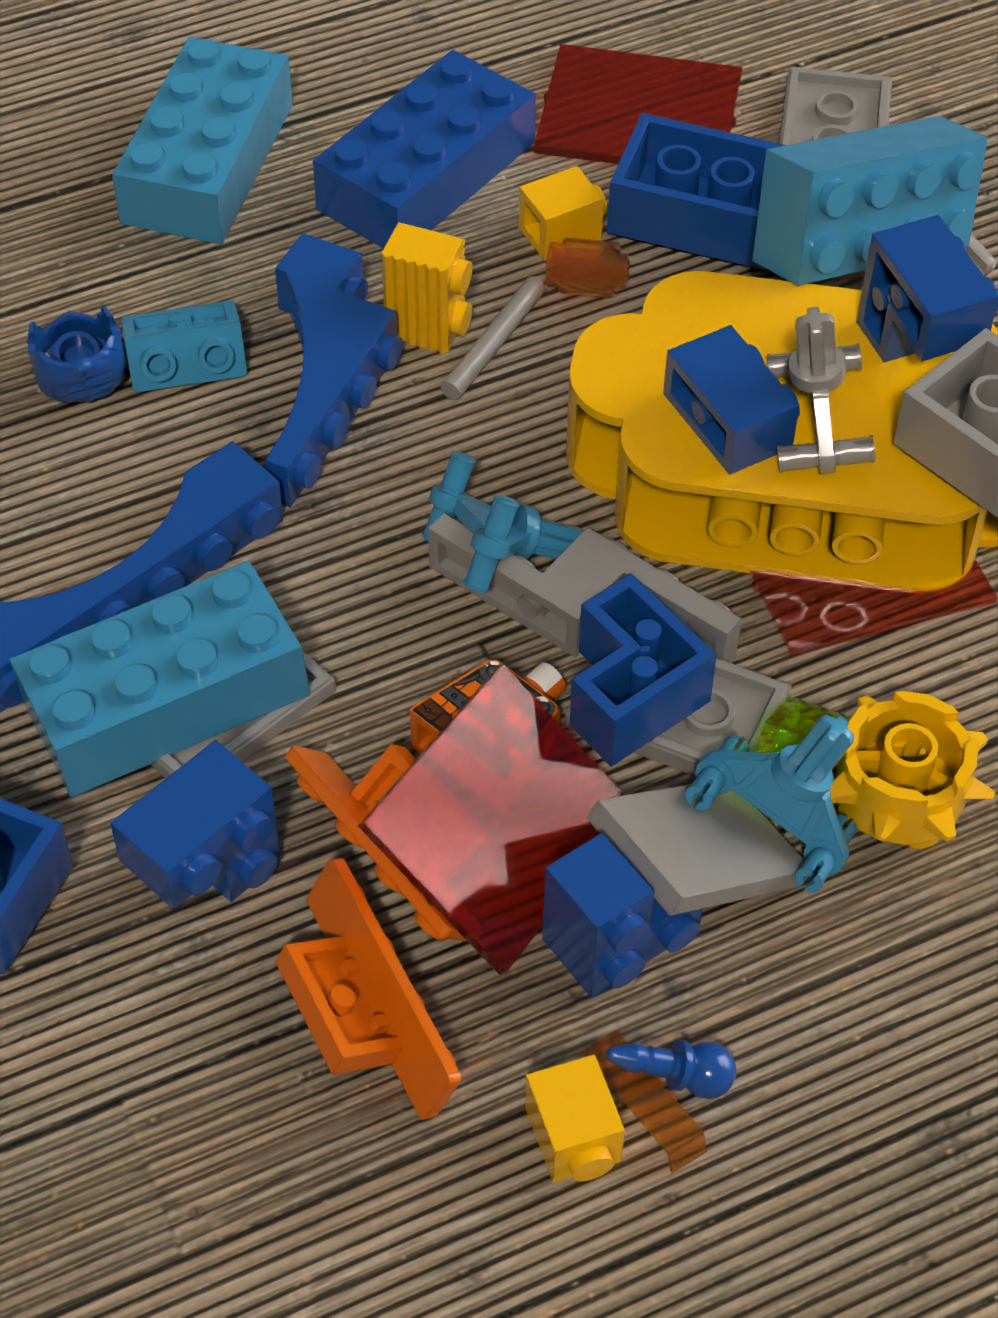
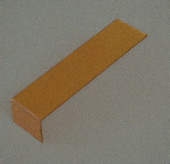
(652, 1106)

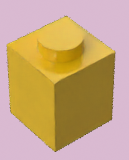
(561, 208)
(574, 1120)

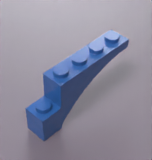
(344, 355)

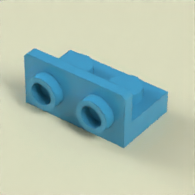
(184, 346)

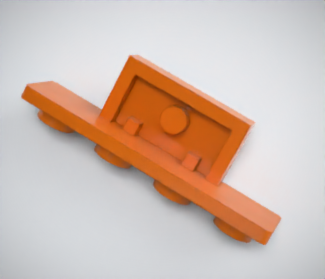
(328, 784)
(361, 997)

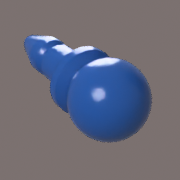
(702, 1069)

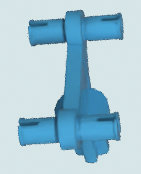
(497, 529)
(788, 789)

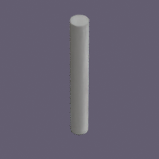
(492, 338)

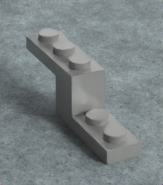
(553, 599)

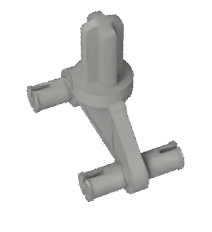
(819, 368)

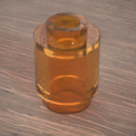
(587, 267)

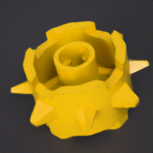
(908, 770)

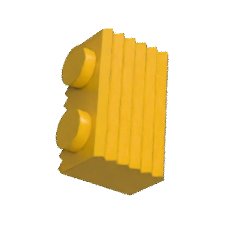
(426, 286)

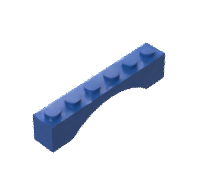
(217, 513)

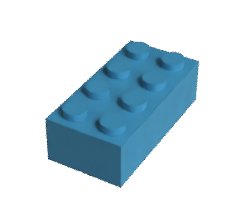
(203, 140)
(837, 190)
(161, 677)

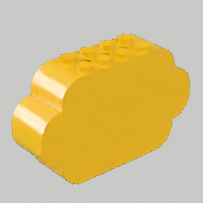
(678, 505)

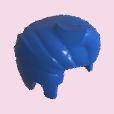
(77, 356)

